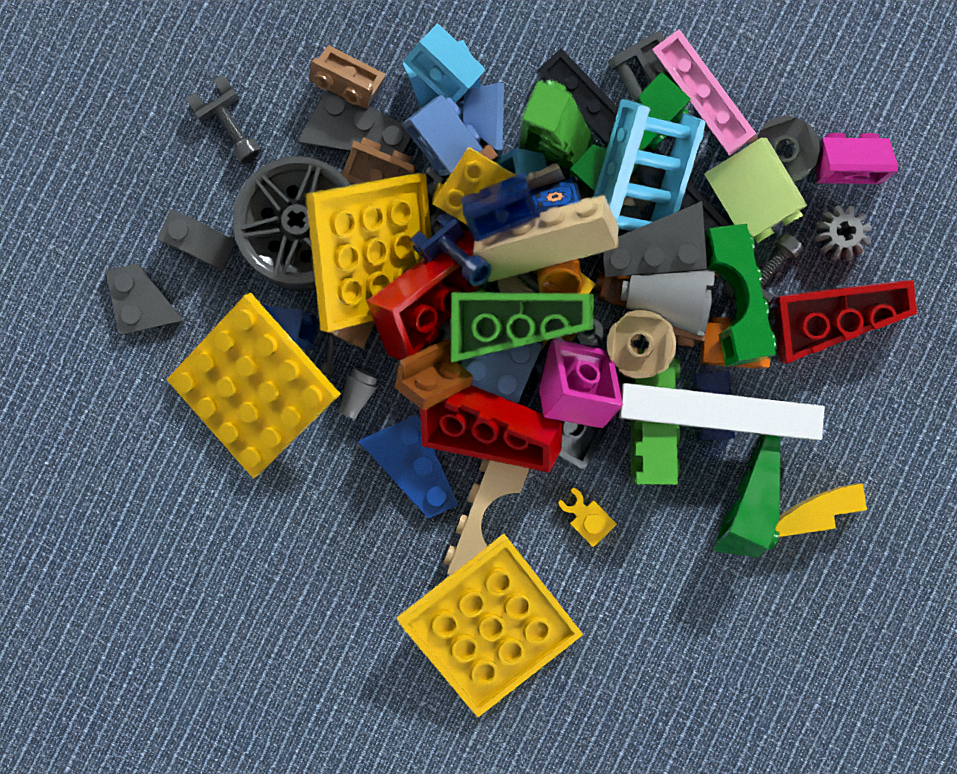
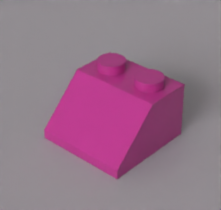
(855, 159)
(579, 385)

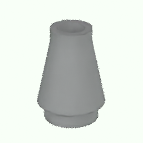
(357, 391)

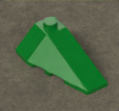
(753, 519)

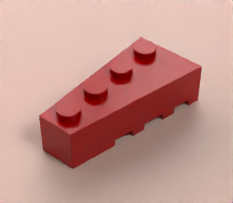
(419, 302)
(830, 316)

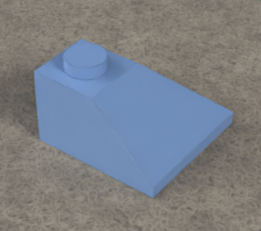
(484, 112)

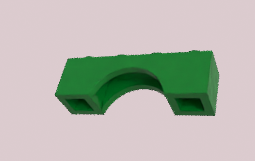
(665, 103)
(732, 257)

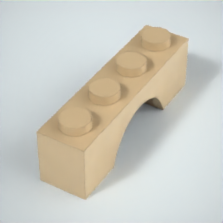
(497, 481)

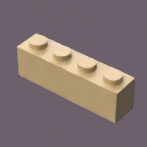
(551, 239)

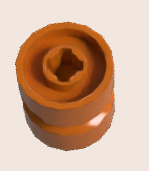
(560, 278)

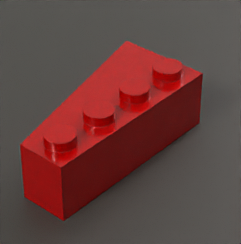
(492, 429)

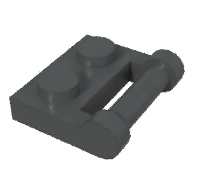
(646, 60)

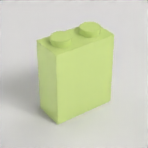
(757, 189)

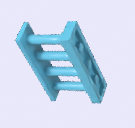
(624, 153)

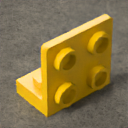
(469, 176)

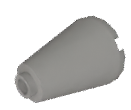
(676, 296)

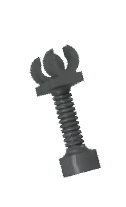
(245, 149)
(787, 248)

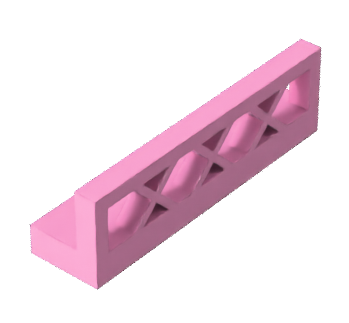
(705, 93)

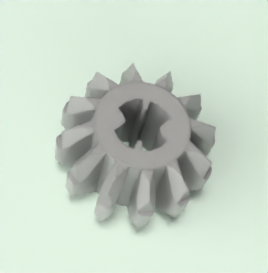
(839, 244)

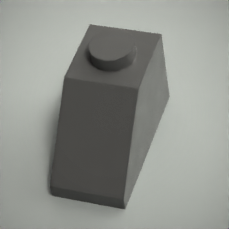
(196, 240)

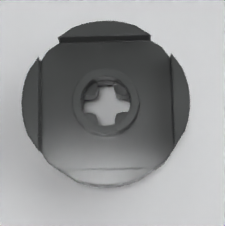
(796, 132)

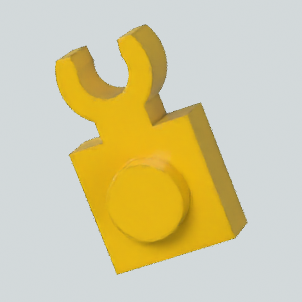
(590, 520)

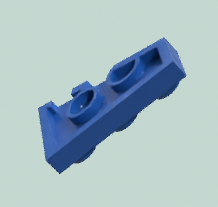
(412, 465)

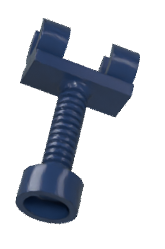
(475, 269)

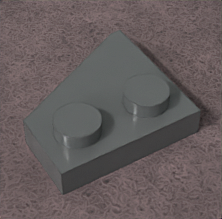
(138, 301)

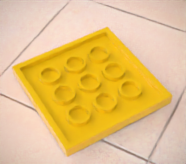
(363, 243)
(252, 385)
(489, 625)

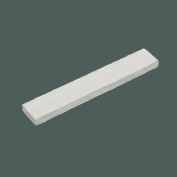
(722, 412)

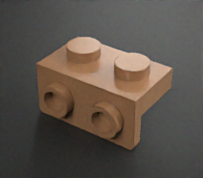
(346, 77)
(370, 164)

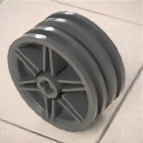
(269, 190)

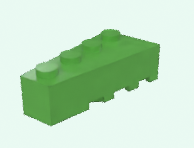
(554, 125)
(510, 320)
(653, 443)

